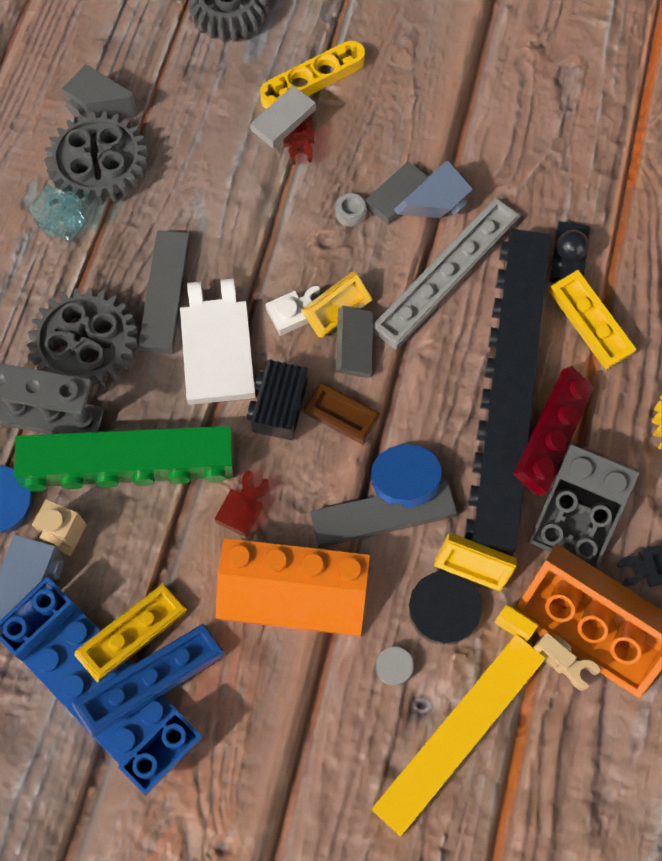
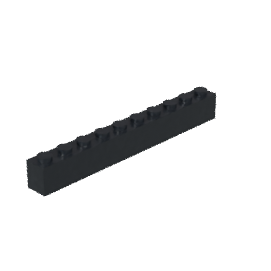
(510, 391)

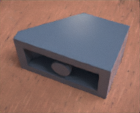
(437, 194)

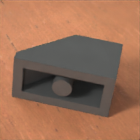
(98, 93)

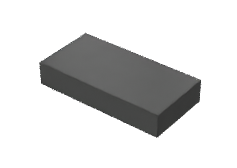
(394, 191)
(354, 341)

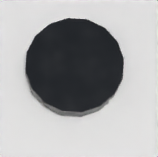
(445, 608)

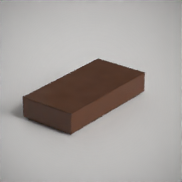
(341, 413)

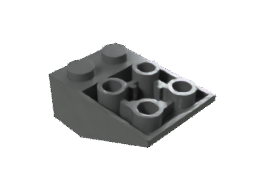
(584, 503)

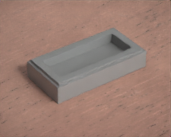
(283, 116)

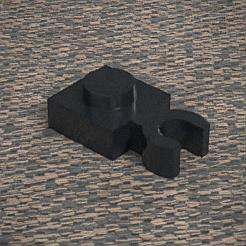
(649, 566)

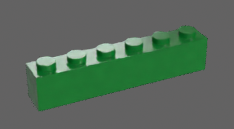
(123, 457)

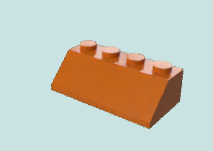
(291, 587)
(596, 619)

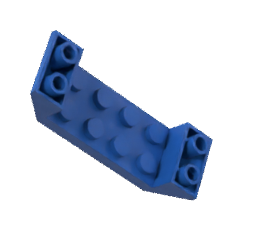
(44, 635)

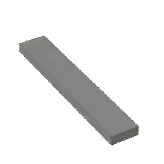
(445, 273)

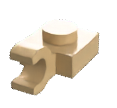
(563, 661)

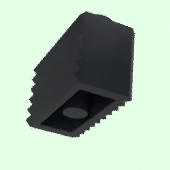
(279, 399)

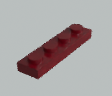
(554, 431)

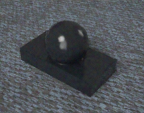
(569, 250)

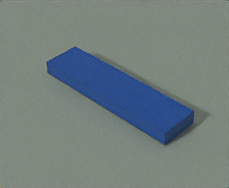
(147, 680)

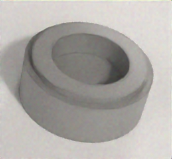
(351, 209)
(394, 666)

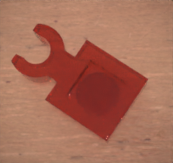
(300, 140)
(241, 508)

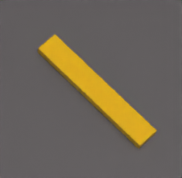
(457, 735)

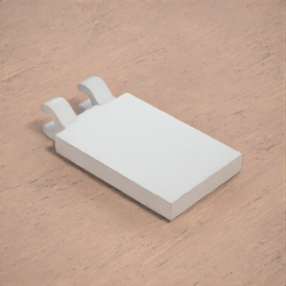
(216, 347)

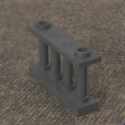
(47, 402)

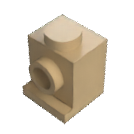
(59, 527)

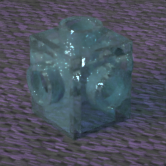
(58, 212)

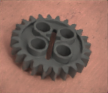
(118, 147)
(95, 315)

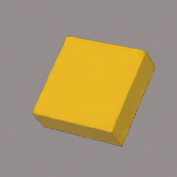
(516, 622)

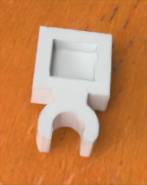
(287, 312)

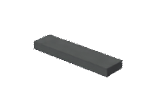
(164, 292)
(376, 517)

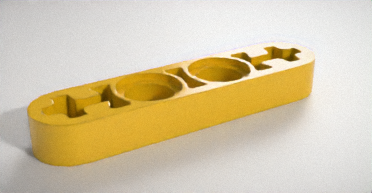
(309, 71)

